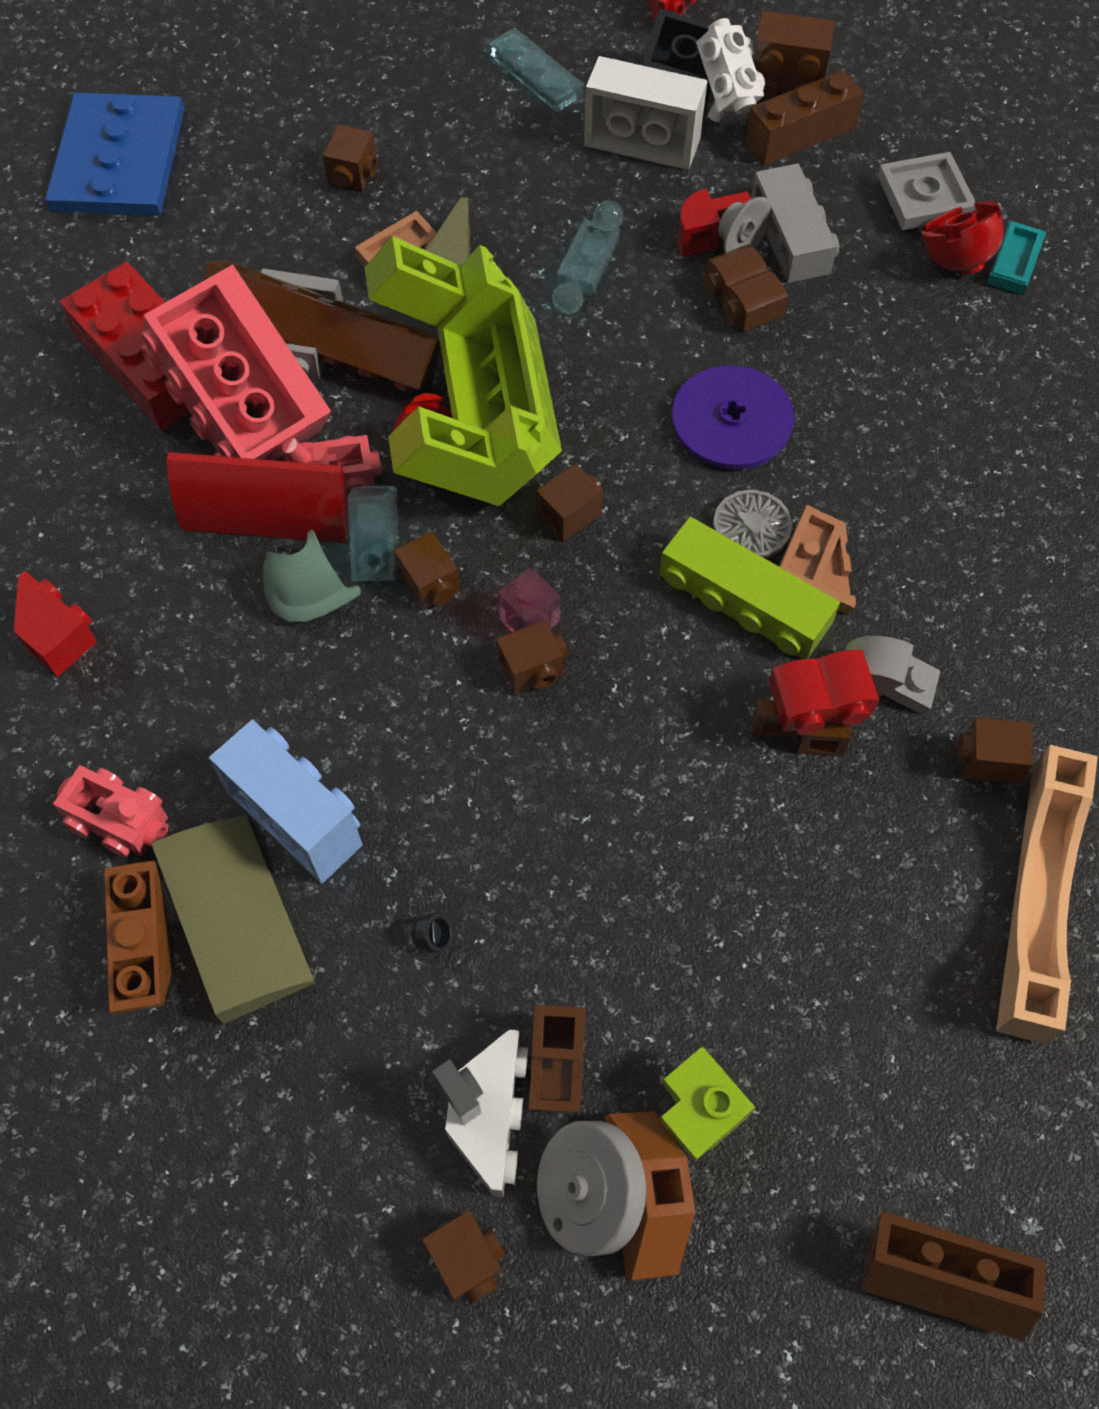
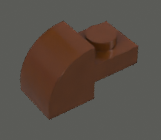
(828, 741)
(557, 1058)

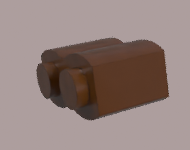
(745, 288)

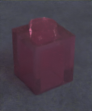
(528, 601)

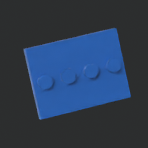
(115, 154)

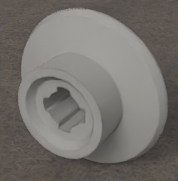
(745, 223)

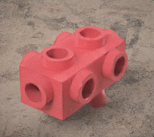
(350, 452)
(126, 817)

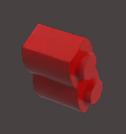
(823, 691)

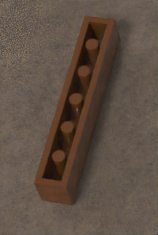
(343, 330)

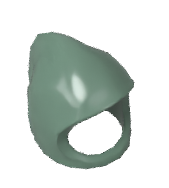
(304, 583)

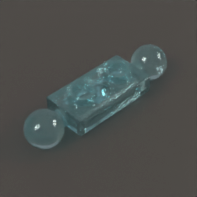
(588, 257)

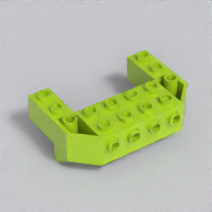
(493, 371)

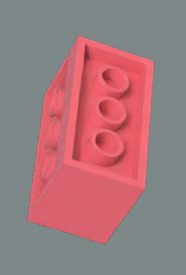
(225, 335)

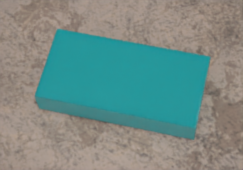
(1016, 257)

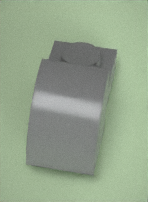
(897, 672)

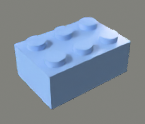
(288, 799)

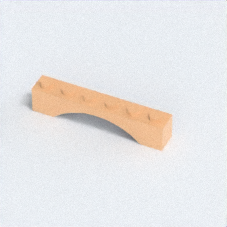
(1036, 960)

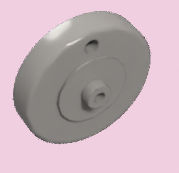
(591, 1188)

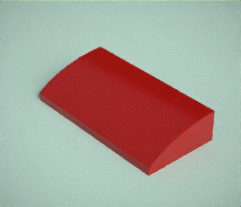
(258, 497)

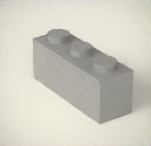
(796, 223)

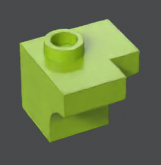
(705, 1106)

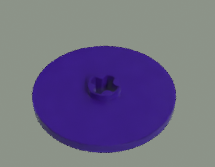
(713, 436)

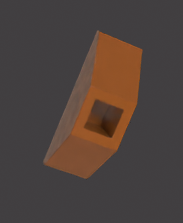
(136, 938)
(669, 1202)

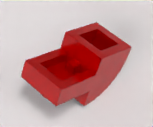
(701, 220)

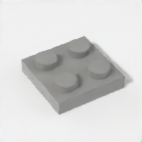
(924, 188)

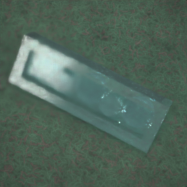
(536, 69)

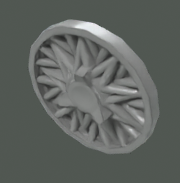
(754, 521)

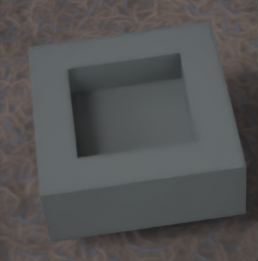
(460, 1090)

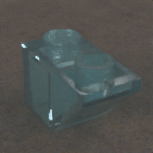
(373, 532)

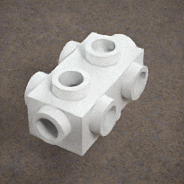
(730, 69)

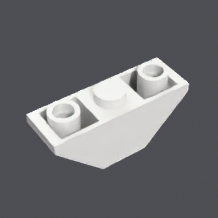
(487, 1137)

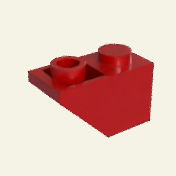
(49, 627)

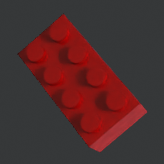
(110, 325)

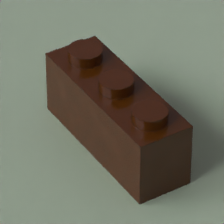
(803, 117)
(954, 1276)

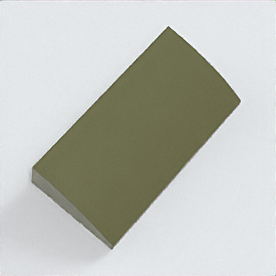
(232, 916)

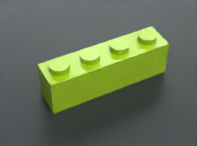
(748, 588)

